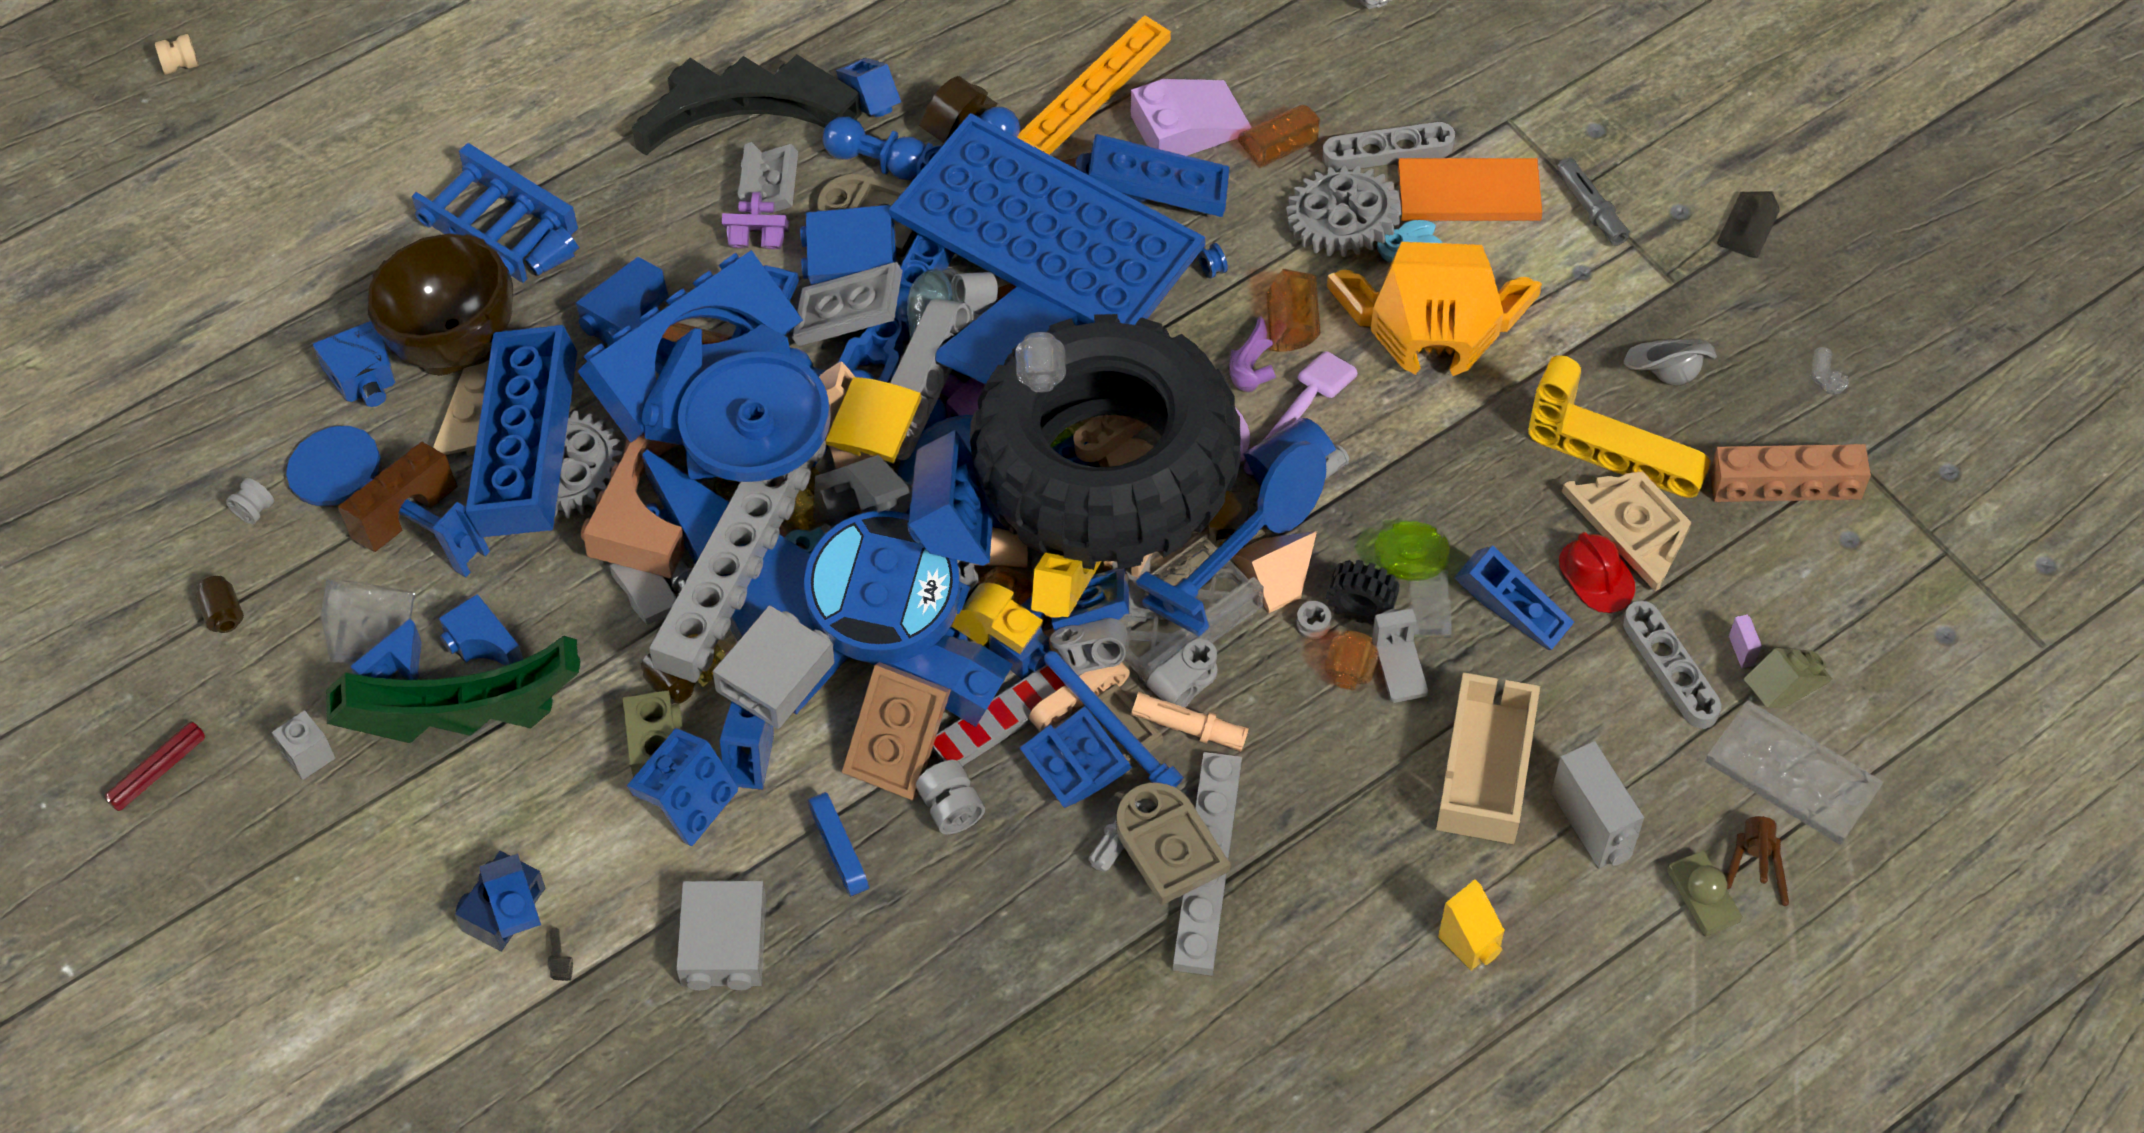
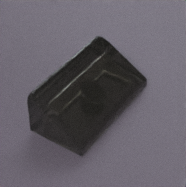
(1749, 223)

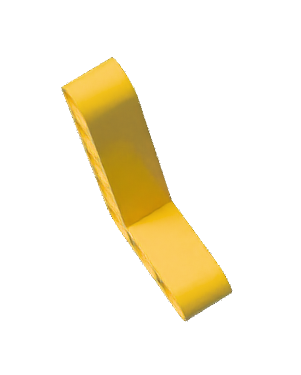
(1606, 441)

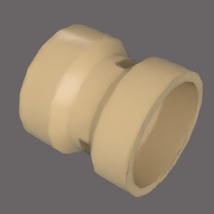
(176, 54)

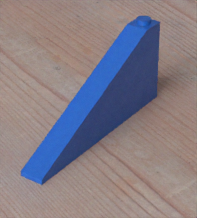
(783, 567)

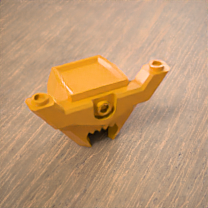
(1437, 301)

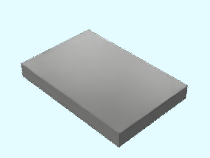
(848, 304)

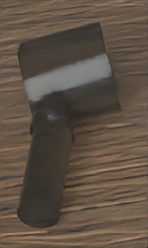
(560, 967)

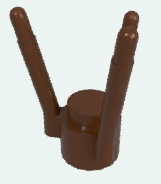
(1761, 842)

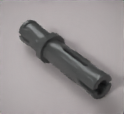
(1600, 211)

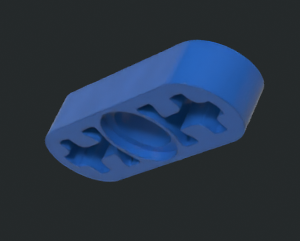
(838, 844)

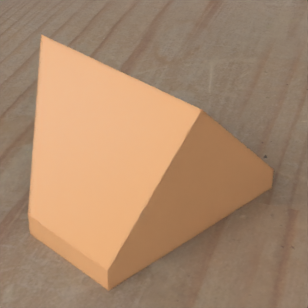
(1279, 566)

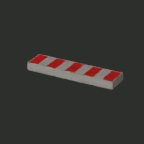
(1002, 718)

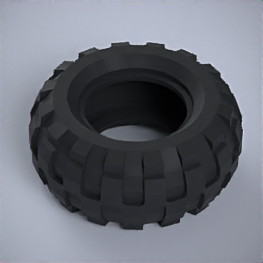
(1121, 508)

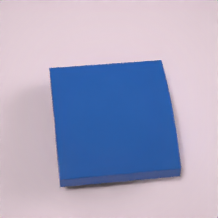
(1075, 758)

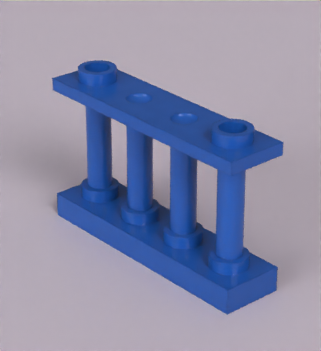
(501, 184)

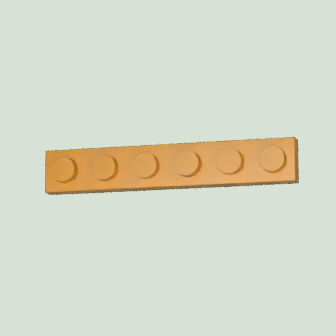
(1095, 85)

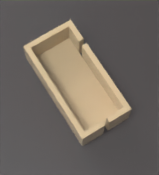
(1488, 759)

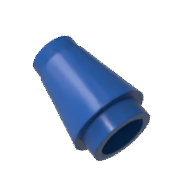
(552, 251)

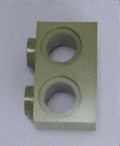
(646, 736)

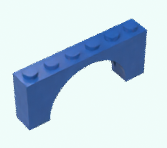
(641, 288)
(626, 369)

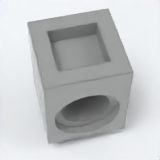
(303, 745)

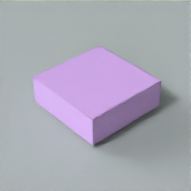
(1745, 641)

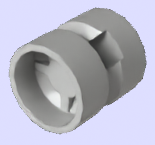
(950, 797)

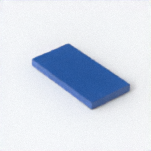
(1159, 175)
(997, 331)

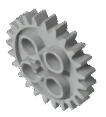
(1343, 211)
(590, 466)

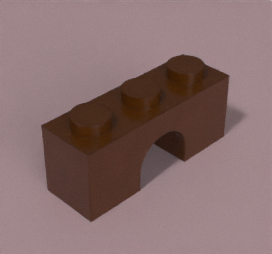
(374, 509)

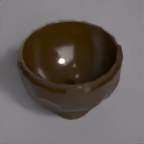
(441, 302)

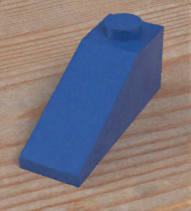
(663, 403)
(1513, 597)

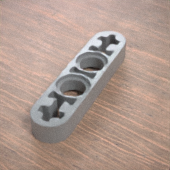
(1387, 140)
(1676, 662)

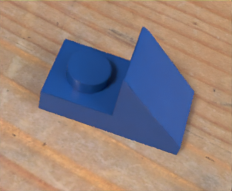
(396, 652)
(510, 895)

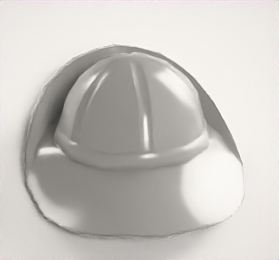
(1671, 359)

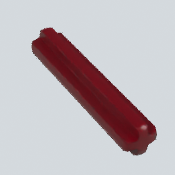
(154, 766)

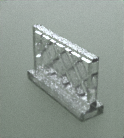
(1221, 616)

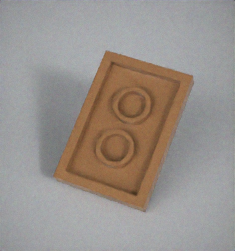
(895, 730)

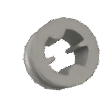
(1308, 611)

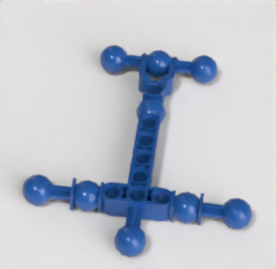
(905, 159)

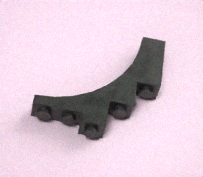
(744, 89)

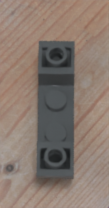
(855, 487)

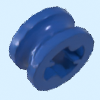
(1213, 261)

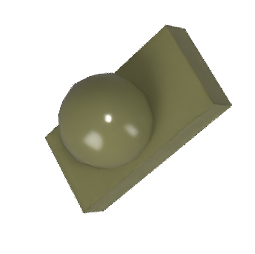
(1705, 893)

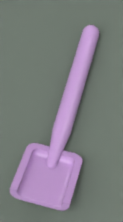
(1323, 375)

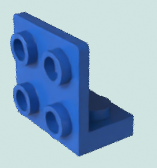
(685, 783)

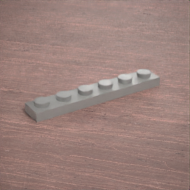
(1203, 906)

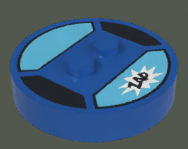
(880, 589)

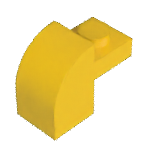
(994, 613)

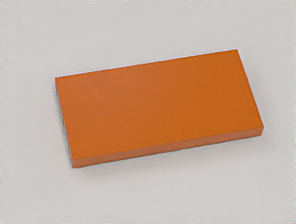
(1469, 189)

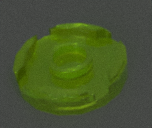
(1412, 551)

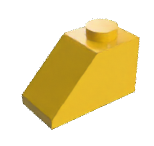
(1471, 927)

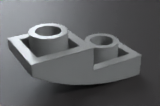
(647, 592)

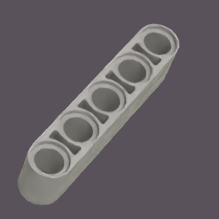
(919, 366)

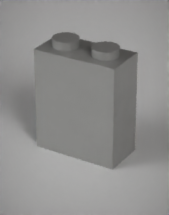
(774, 666)
(1597, 805)
(721, 934)

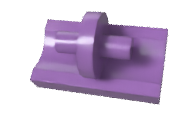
(740, 224)

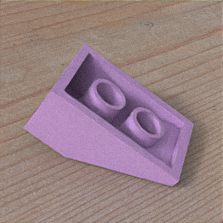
(1186, 114)

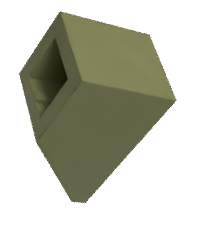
(1787, 676)

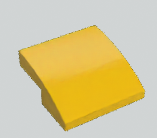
(873, 418)

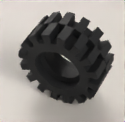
(1362, 590)

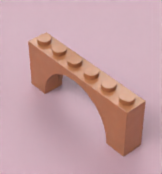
(624, 528)

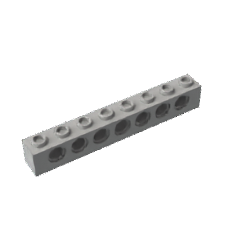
(686, 656)

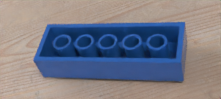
(522, 431)

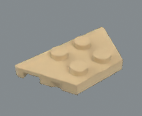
(463, 415)
(1636, 519)

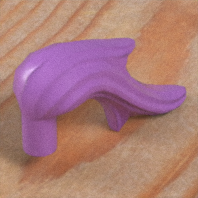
(1243, 360)

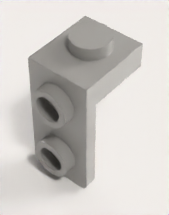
(1398, 656)

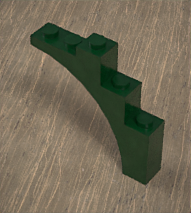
(462, 704)

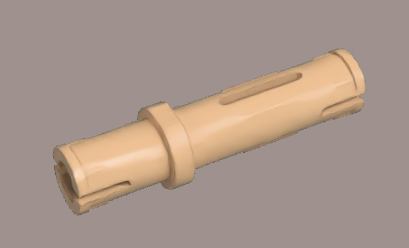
(1190, 722)

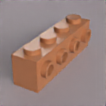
(1789, 473)

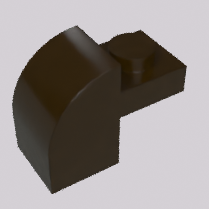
(952, 105)

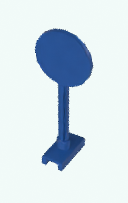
(343, 460)
(1283, 503)

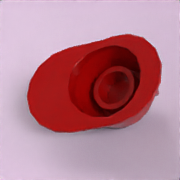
(1597, 573)

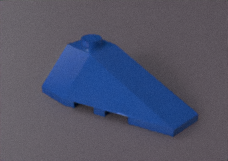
(963, 667)

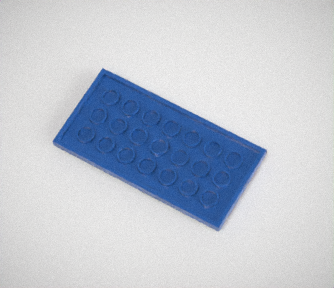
(1046, 225)

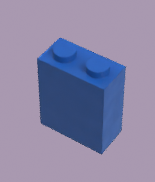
(847, 242)

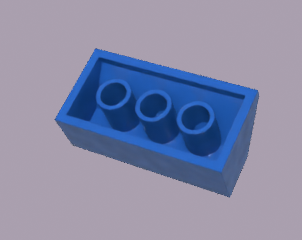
(948, 505)

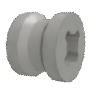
(250, 501)

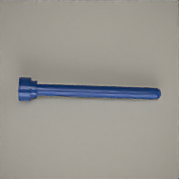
(1157, 772)

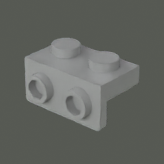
(769, 173)

